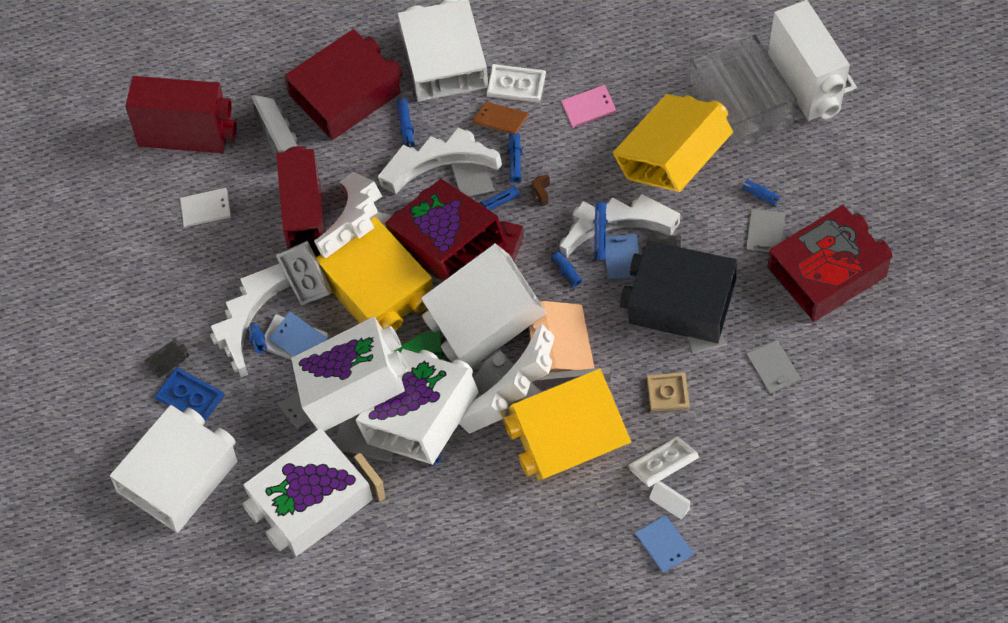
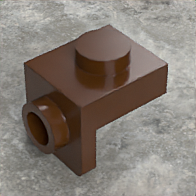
(539, 193)

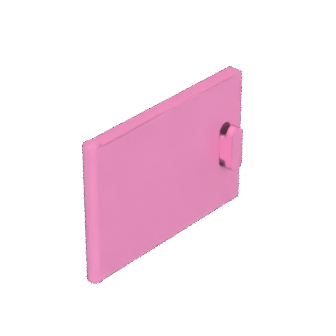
(588, 106)

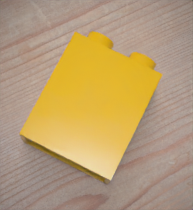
(673, 142)
(377, 278)
(566, 425)

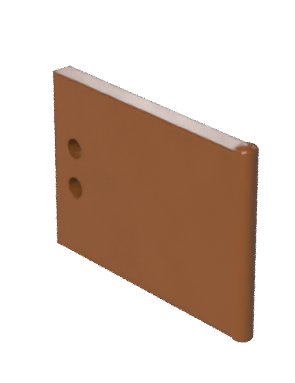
(500, 118)

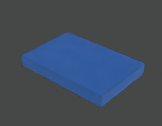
(187, 391)

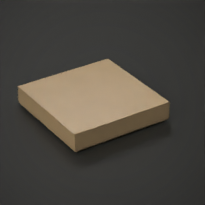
(667, 392)
(370, 476)

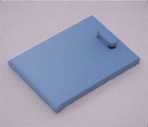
(620, 255)
(296, 336)
(664, 543)

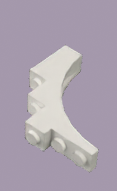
(433, 154)
(642, 214)
(356, 216)
(240, 311)
(514, 385)

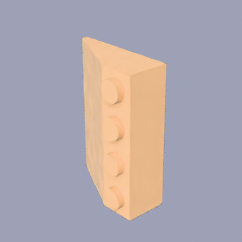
(571, 341)

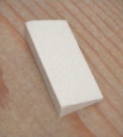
(670, 500)

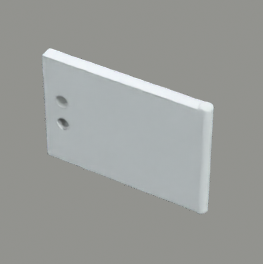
(205, 207)

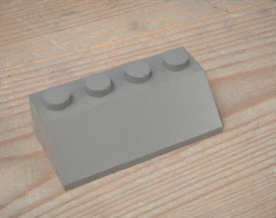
(273, 124)
(493, 371)

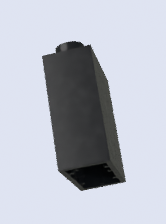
(680, 291)

